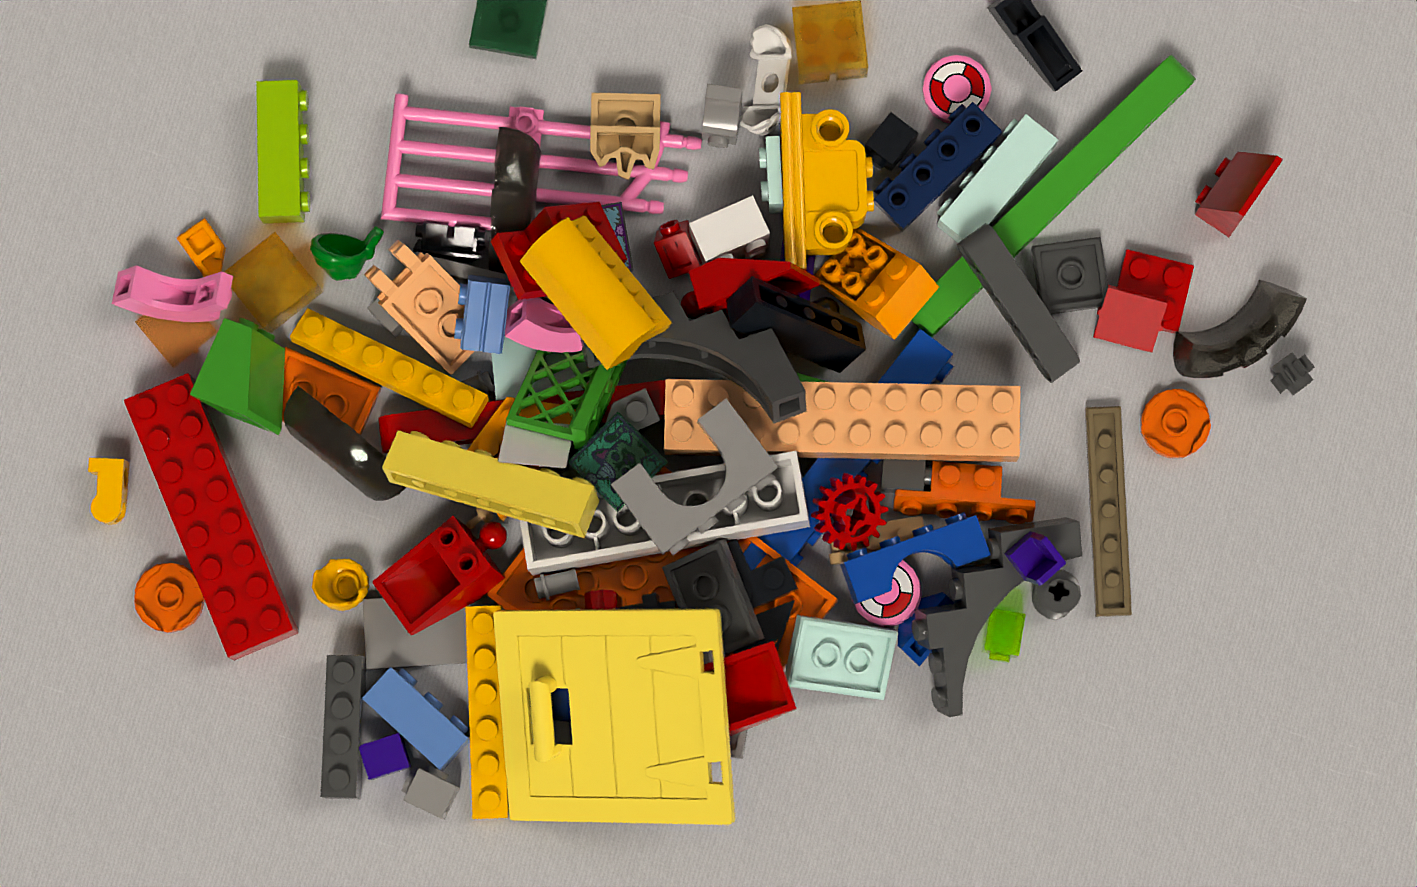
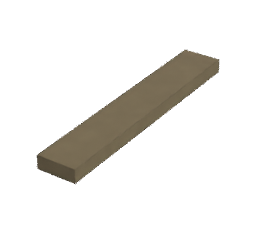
(1108, 511)

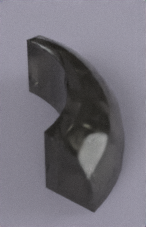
(514, 186)
(1242, 338)
(338, 446)

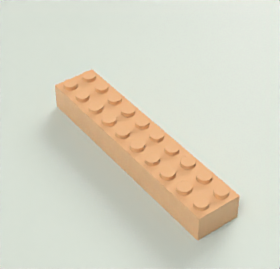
(859, 420)

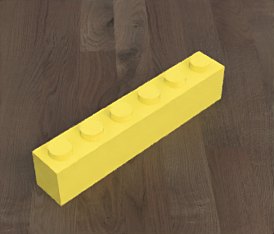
(491, 485)

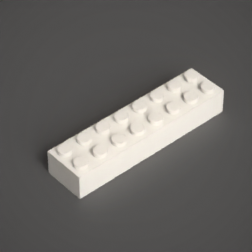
(620, 537)

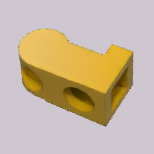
(112, 489)

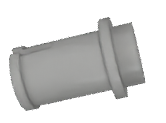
(556, 583)

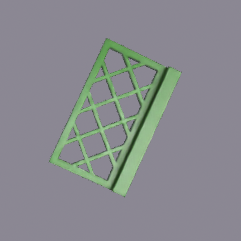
(589, 407)

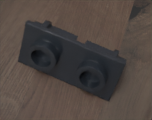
(438, 243)

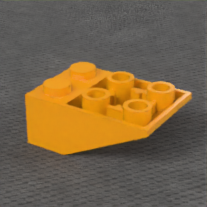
(877, 283)

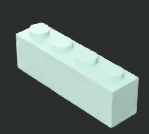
(999, 180)

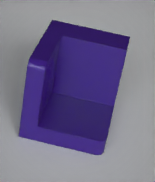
(1035, 558)
(385, 756)

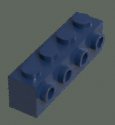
(937, 166)

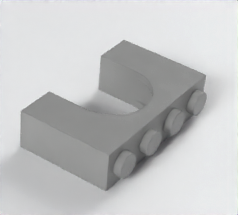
(745, 467)

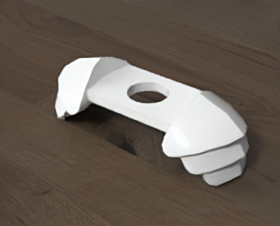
(774, 55)

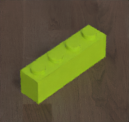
(281, 151)

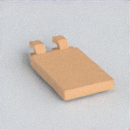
(423, 304)

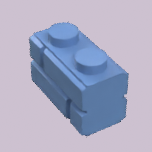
(483, 315)

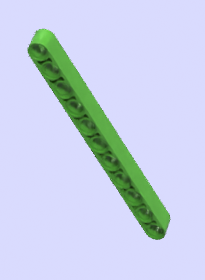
(1062, 185)

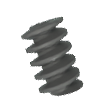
(1067, 588)

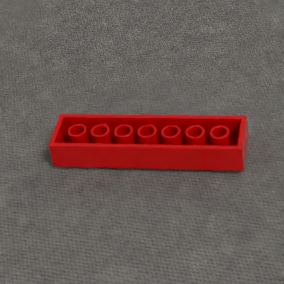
(211, 517)

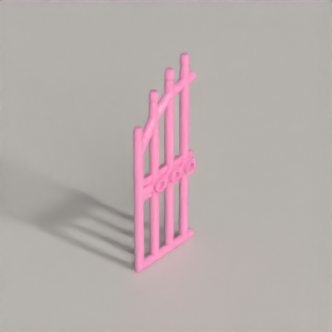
(530, 122)

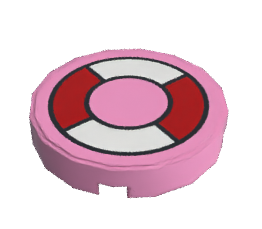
(955, 82)
(897, 604)

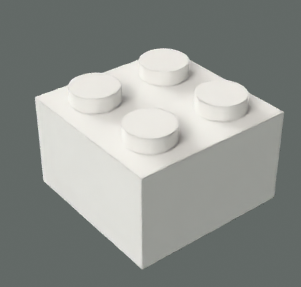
(731, 232)

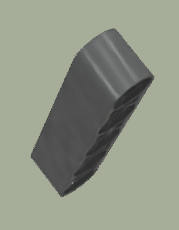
(1018, 303)

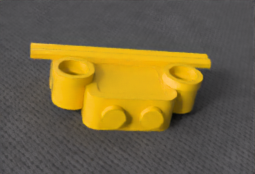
(820, 181)

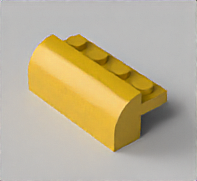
(594, 290)

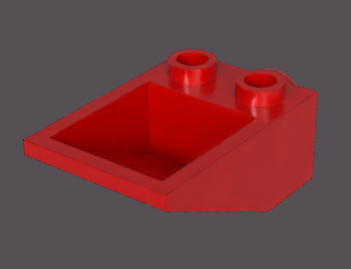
(724, 276)
(432, 578)
(755, 687)

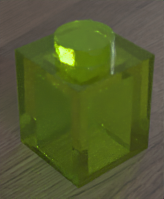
(1003, 635)

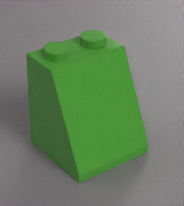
(244, 375)

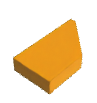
(203, 247)

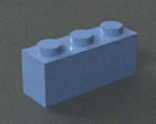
(417, 717)

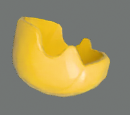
(340, 584)

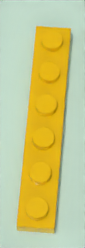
(389, 368)
(485, 718)

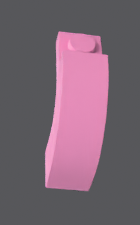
(170, 297)
(540, 327)

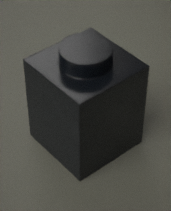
(890, 142)

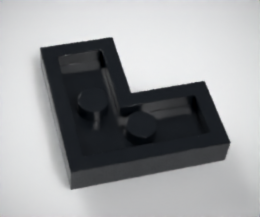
(765, 582)

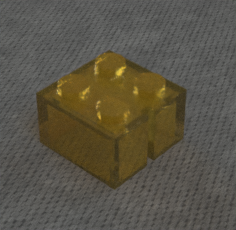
(829, 42)
(272, 283)

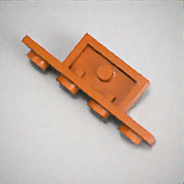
(965, 489)

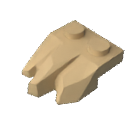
(625, 129)

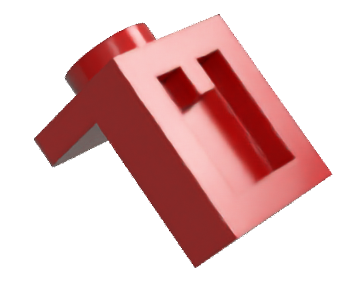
(676, 248)

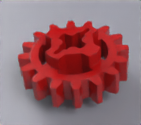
(847, 525)

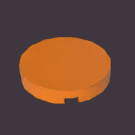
(1175, 423)
(168, 597)

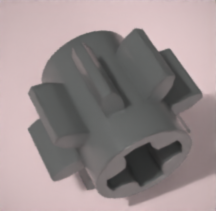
(1292, 373)

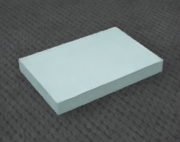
(514, 362)
(840, 657)

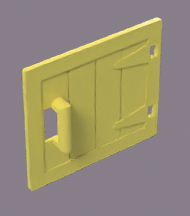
(638, 713)

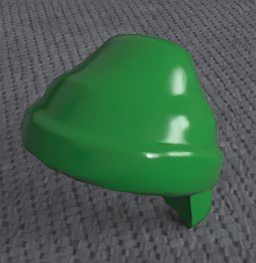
(344, 255)

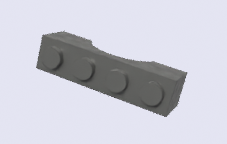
(342, 727)

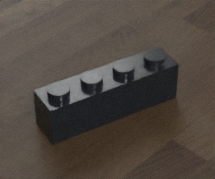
(797, 323)

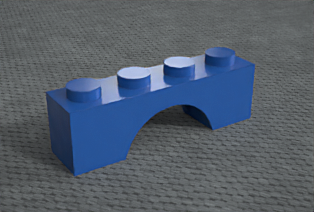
(956, 544)

